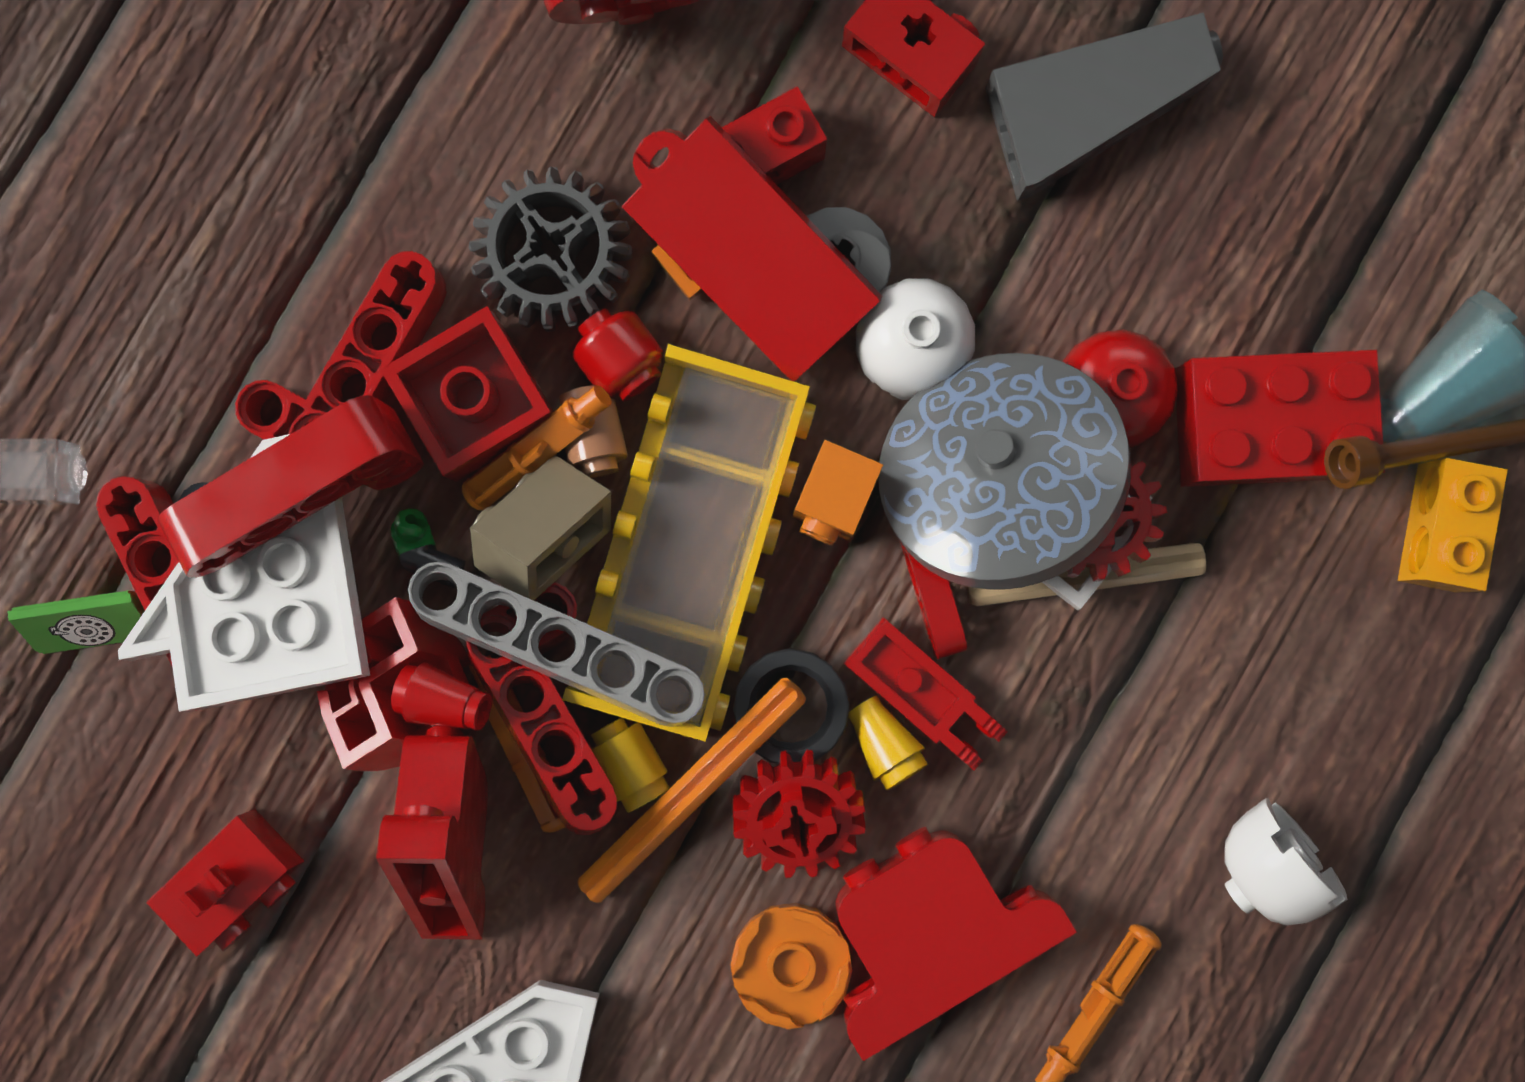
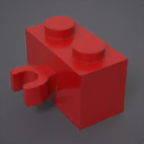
(226, 882)

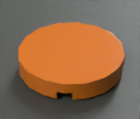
(791, 965)

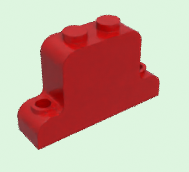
(438, 834)
(933, 935)

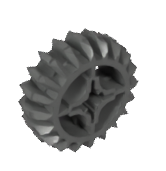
(522, 207)

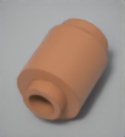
(600, 447)

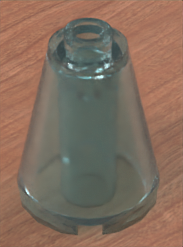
(1461, 375)

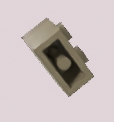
(541, 528)

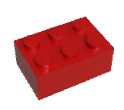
(1272, 414)

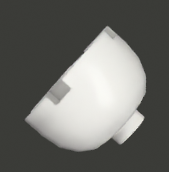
(915, 337)
(1278, 868)

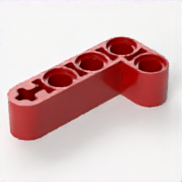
(355, 349)
(288, 483)
(131, 534)
(548, 720)

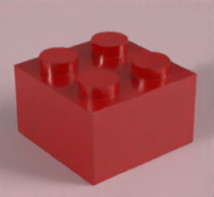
(467, 394)

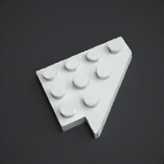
(262, 623)
(526, 1039)

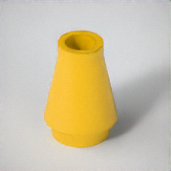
(886, 744)

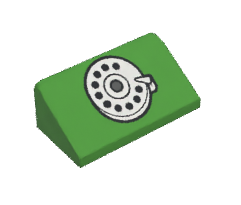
(78, 621)

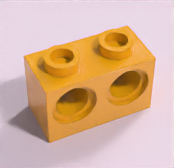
(1452, 525)

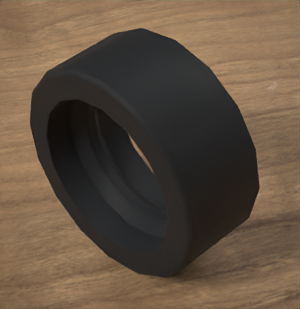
(826, 676)

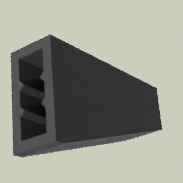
(1092, 96)

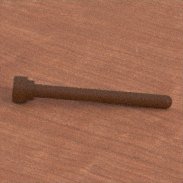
(1359, 461)

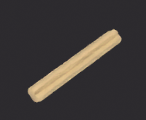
(1164, 564)

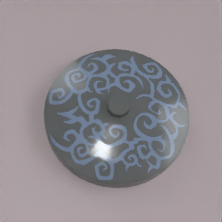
(1005, 471)

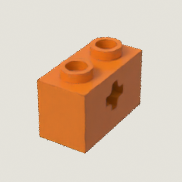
(836, 493)

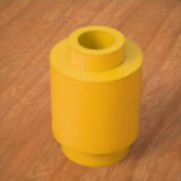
(630, 763)

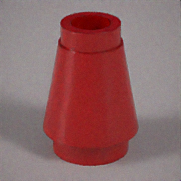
(438, 698)

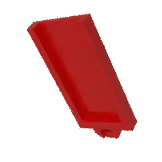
(747, 245)

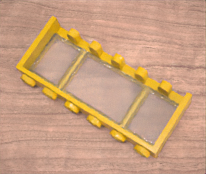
(697, 528)

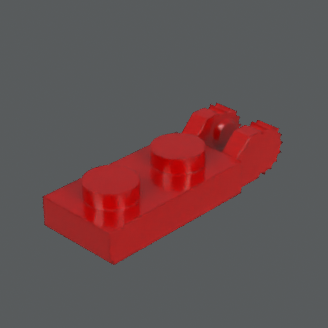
(920, 689)

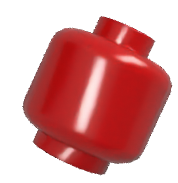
(618, 353)

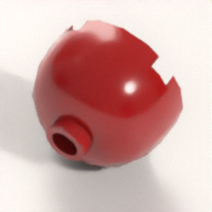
(1133, 375)

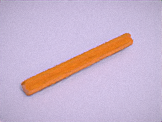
(692, 789)

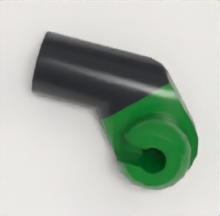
(416, 543)

